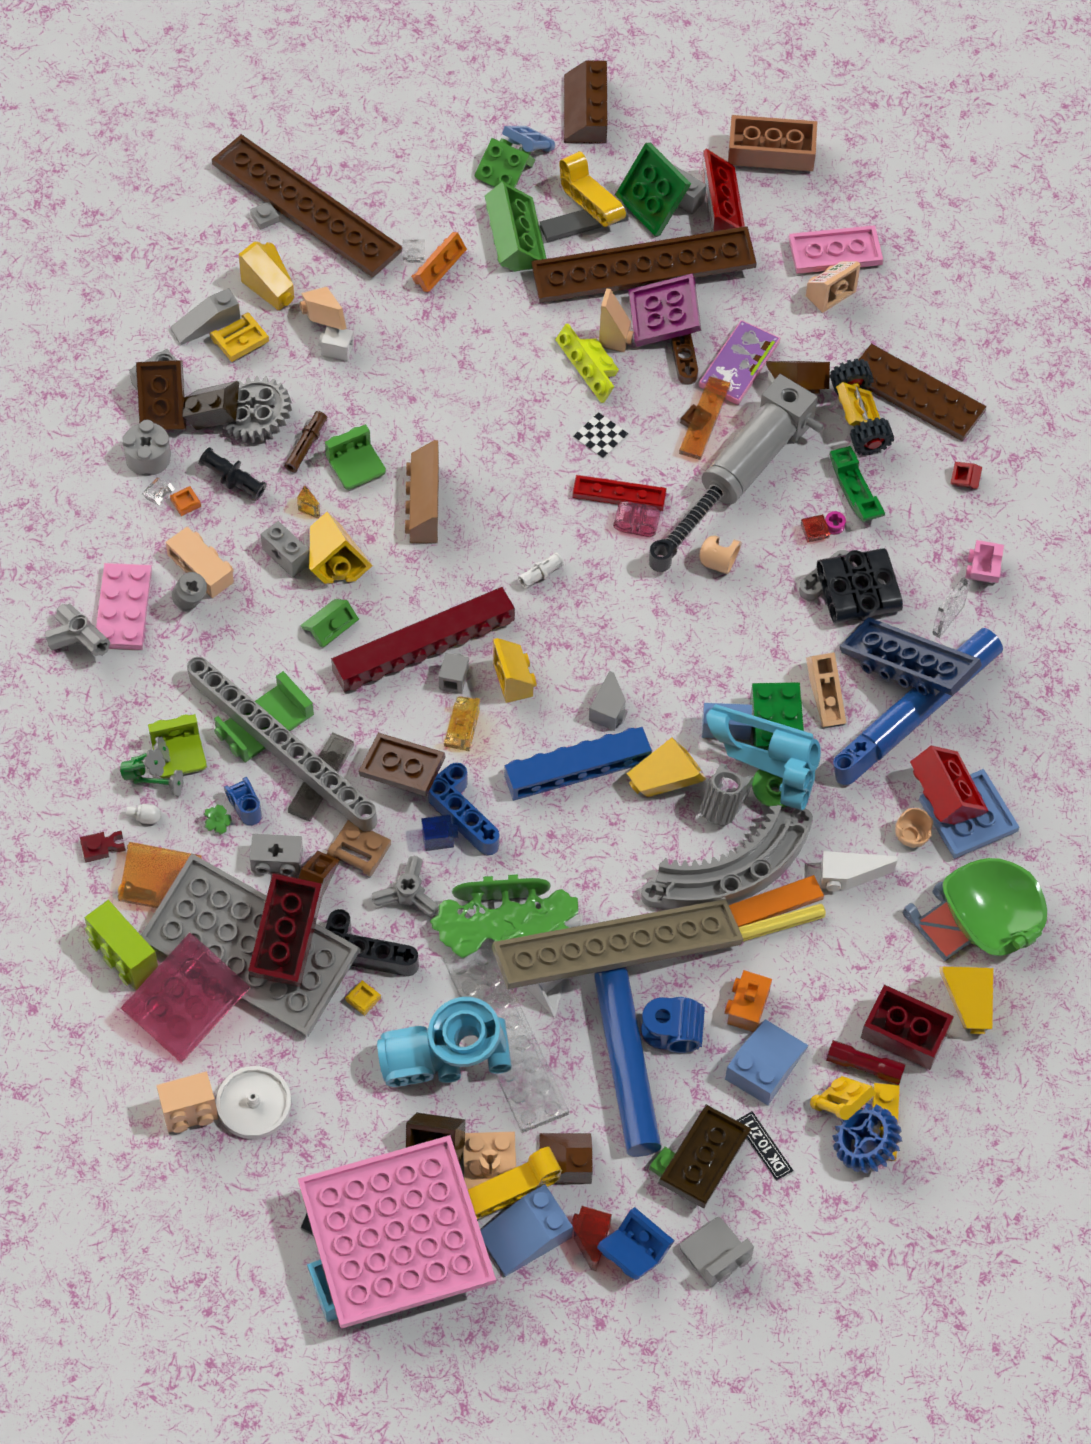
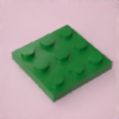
(653, 189)

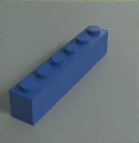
(576, 763)

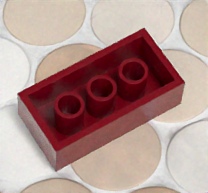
(286, 930)

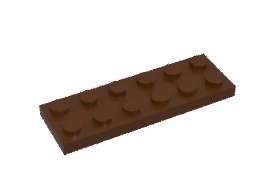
(922, 394)

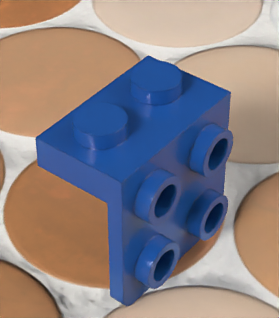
(636, 1245)

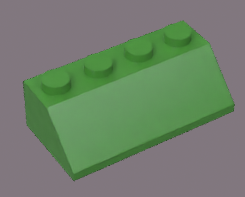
(514, 227)

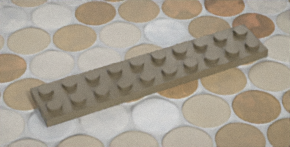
(616, 943)

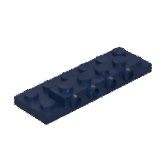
(909, 658)

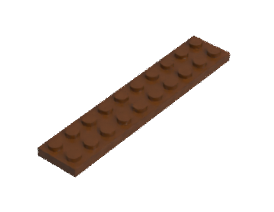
(307, 205)
(643, 264)

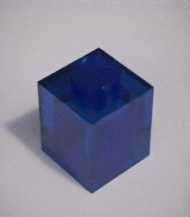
(438, 832)

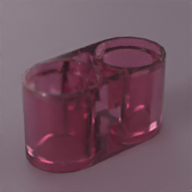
(637, 519)

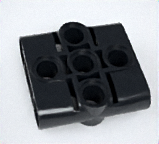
(870, 567)

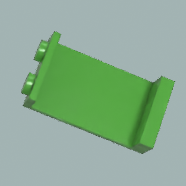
(283, 702)

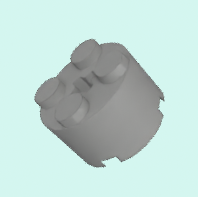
(146, 448)

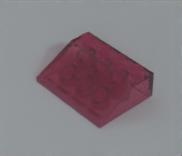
(185, 997)

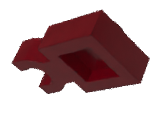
(98, 846)

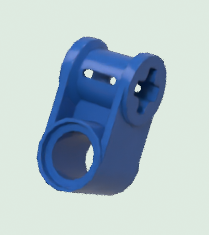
(242, 798)

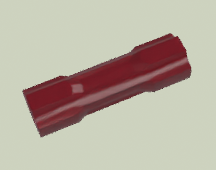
(850, 1057)

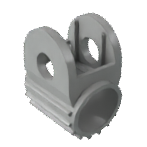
(722, 806)

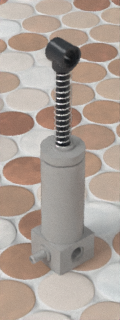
(783, 416)

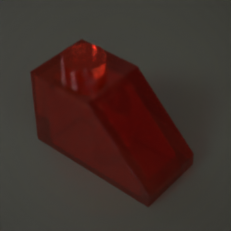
(589, 1229)

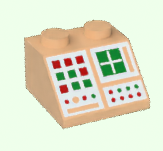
(833, 285)

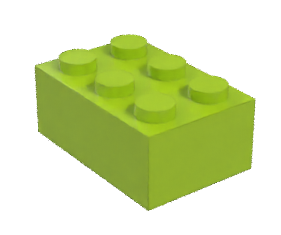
(120, 944)

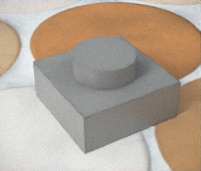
(264, 215)

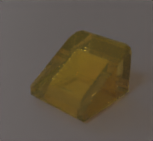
(308, 503)

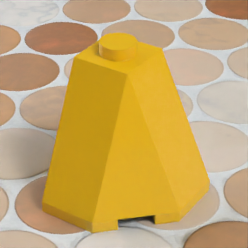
(266, 274)
(334, 553)
(665, 770)
(971, 995)

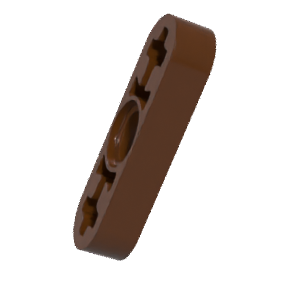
(681, 363)

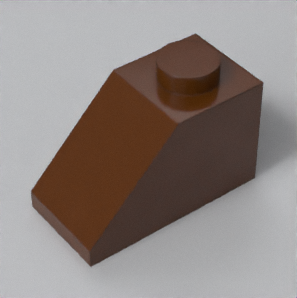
(319, 869)

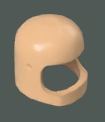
(719, 557)

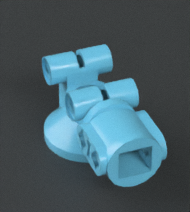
(418, 1052)

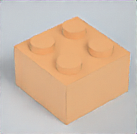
(187, 1102)

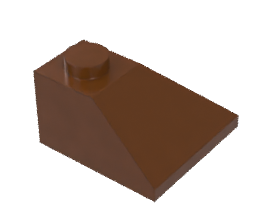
(573, 1155)

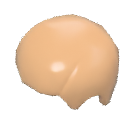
(914, 827)

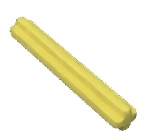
(782, 922)

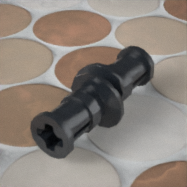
(232, 474)

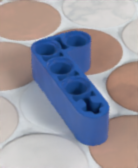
(467, 813)

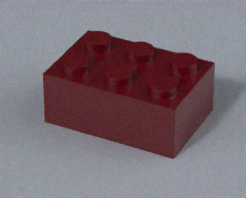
(907, 1027)

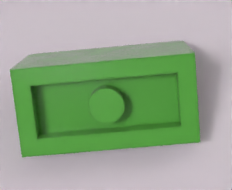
(330, 621)

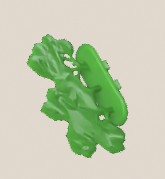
(508, 920)

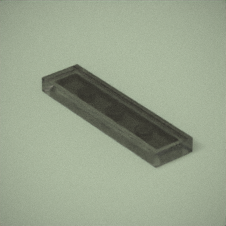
(334, 754)

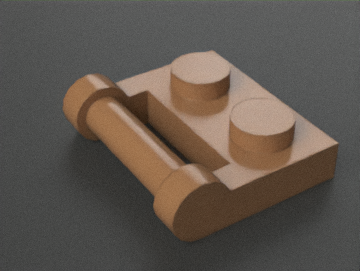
(362, 842)

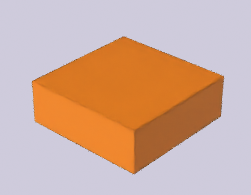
(185, 501)

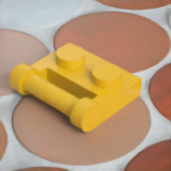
(241, 341)
(845, 1091)

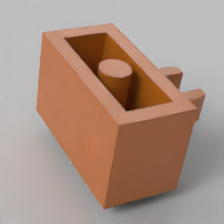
(749, 1001)

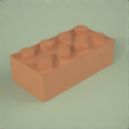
(772, 143)

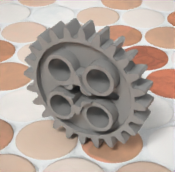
(260, 409)

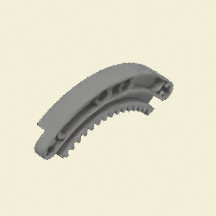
(767, 852)

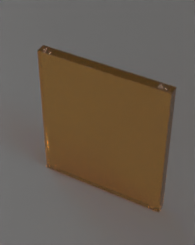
(149, 873)

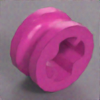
(841, 520)

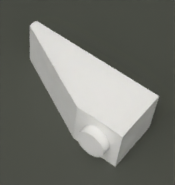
(849, 870)

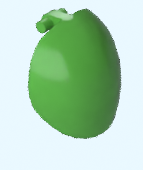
(996, 905)

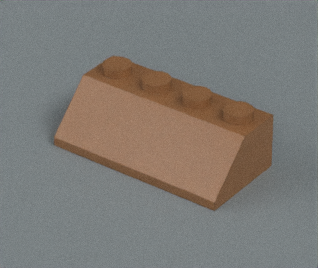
(423, 494)

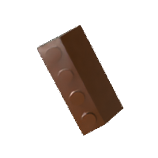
(586, 103)

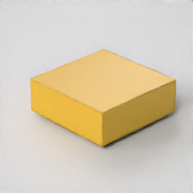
(363, 998)

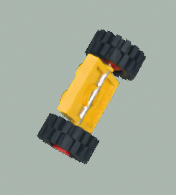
(850, 384)

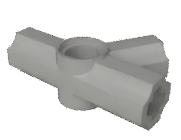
(76, 629)

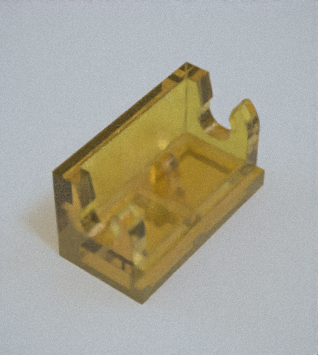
(462, 723)

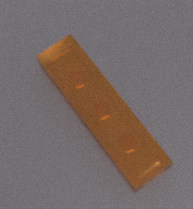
(704, 418)

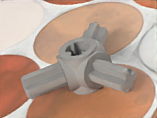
(402, 890)

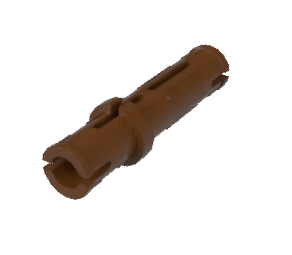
(310, 433)

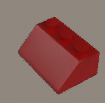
(948, 785)

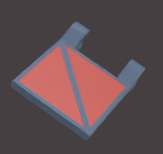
(938, 926)

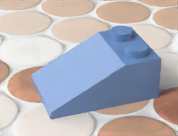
(765, 1061)
(526, 1230)

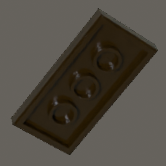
(704, 1156)

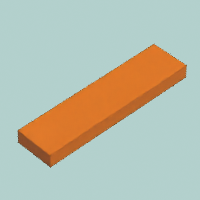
(777, 901)

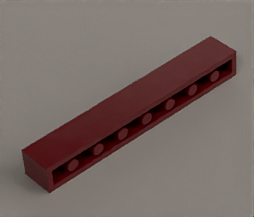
(423, 639)

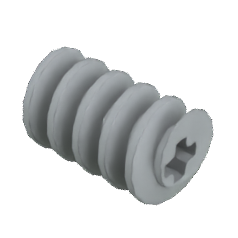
(197, 586)

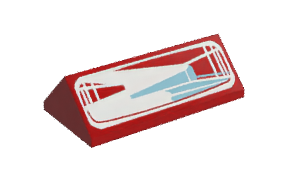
(721, 193)

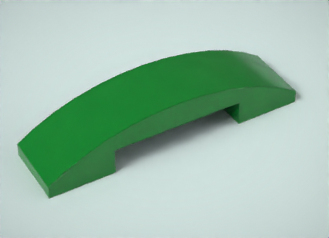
(854, 485)

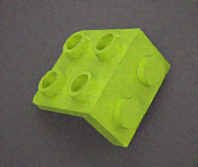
(183, 742)

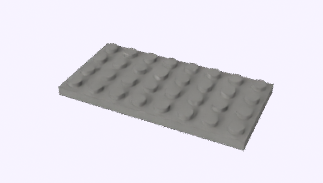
(226, 920)

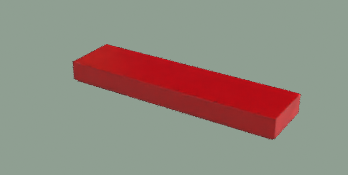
(617, 491)

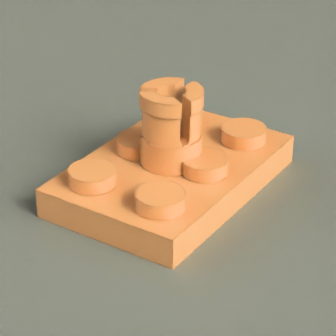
(488, 1156)

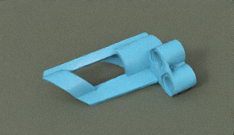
(790, 755)

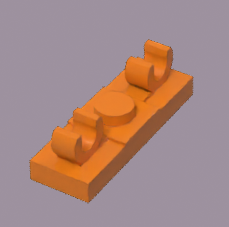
(440, 262)

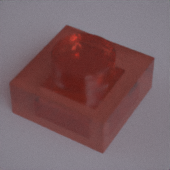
(815, 528)

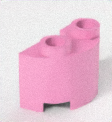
(985, 562)

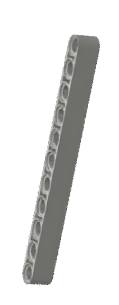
(284, 752)

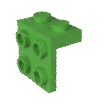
(503, 163)
(354, 457)

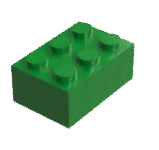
(777, 704)

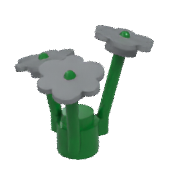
(154, 761)

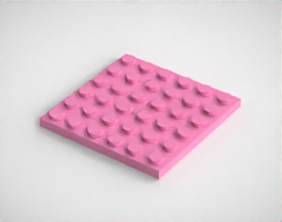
(396, 1231)

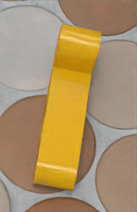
(588, 192)
(516, 1183)

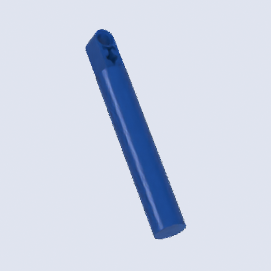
(905, 716)
(627, 1062)

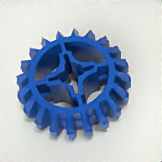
(872, 1149)

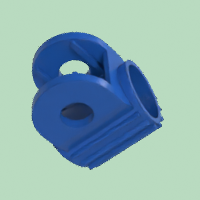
(673, 1024)

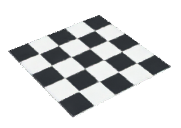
(600, 435)

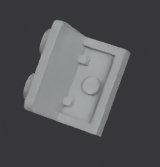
(716, 1251)

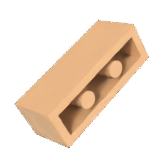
(193, 555)

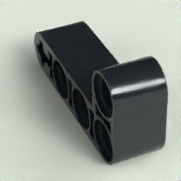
(375, 947)

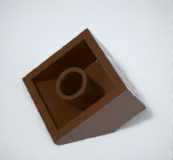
(807, 374)

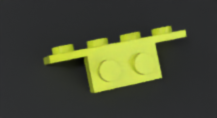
(589, 360)

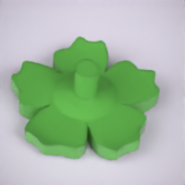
(217, 819)

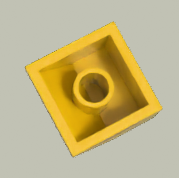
(512, 670)

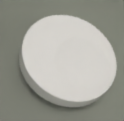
(253, 1102)

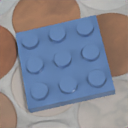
(979, 830)

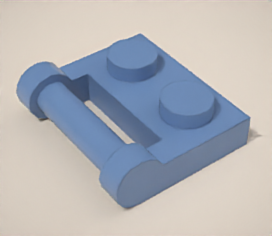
(529, 138)

